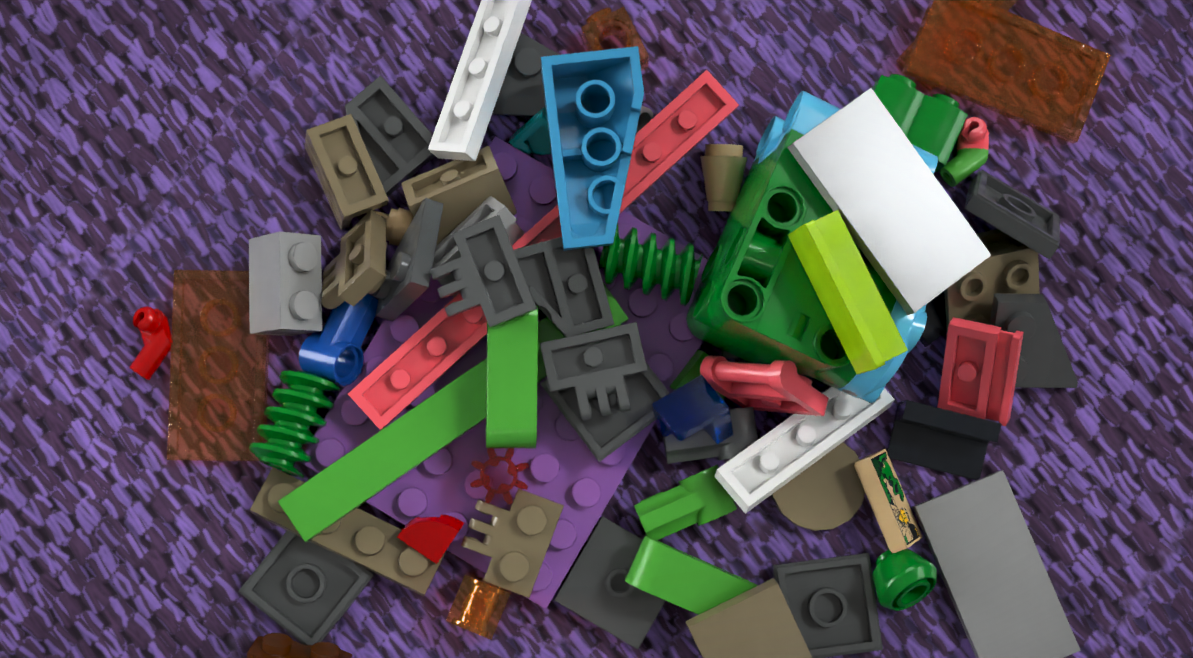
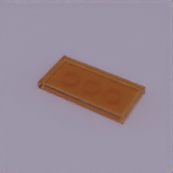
(1007, 65)
(215, 369)

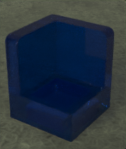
(692, 409)

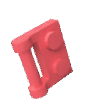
(764, 386)

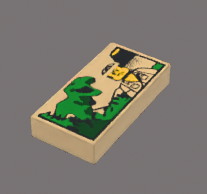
(888, 501)

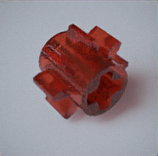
(487, 480)

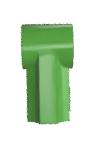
(694, 501)

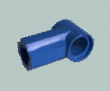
(336, 350)

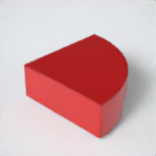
(431, 535)

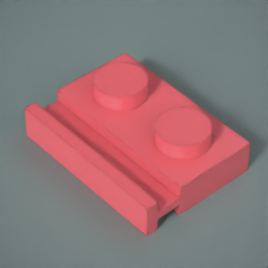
(979, 370)

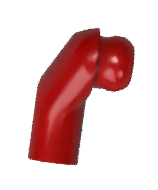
(156, 340)

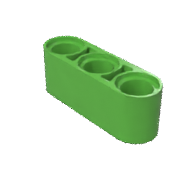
(512, 383)
(682, 577)

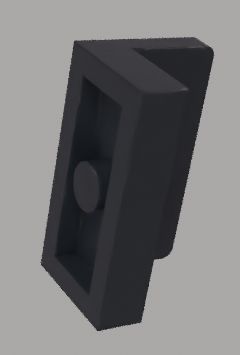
(941, 439)

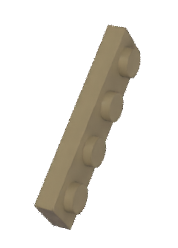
(355, 537)

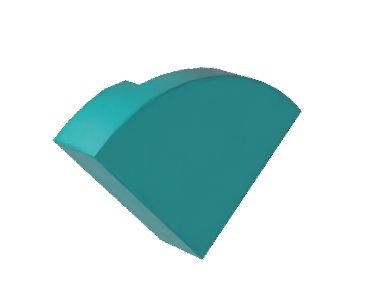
(533, 135)

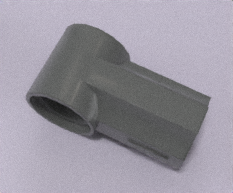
(702, 446)

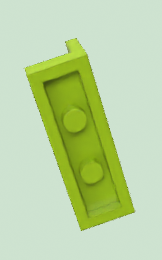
(847, 292)

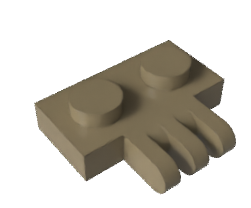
(360, 264)
(515, 540)

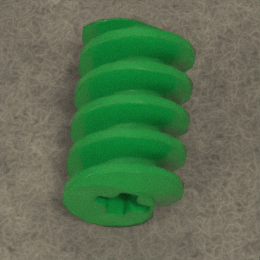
(651, 265)
(293, 421)

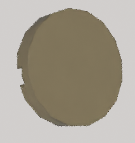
(824, 492)

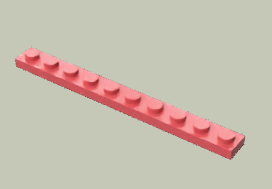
(447, 339)

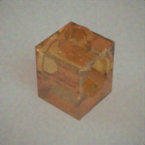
(612, 23)
(478, 606)

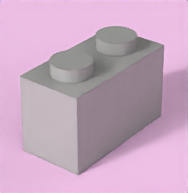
(285, 284)

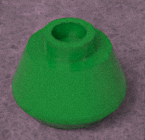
(903, 579)

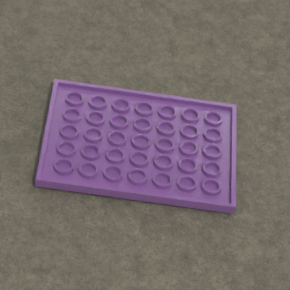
(561, 463)

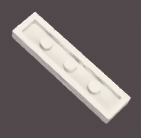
(478, 79)
(795, 447)

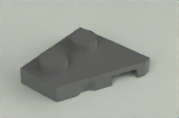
(566, 286)

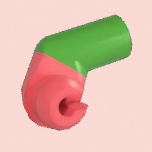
(971, 152)

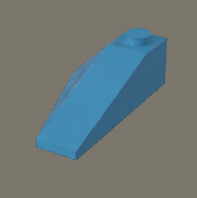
(592, 129)

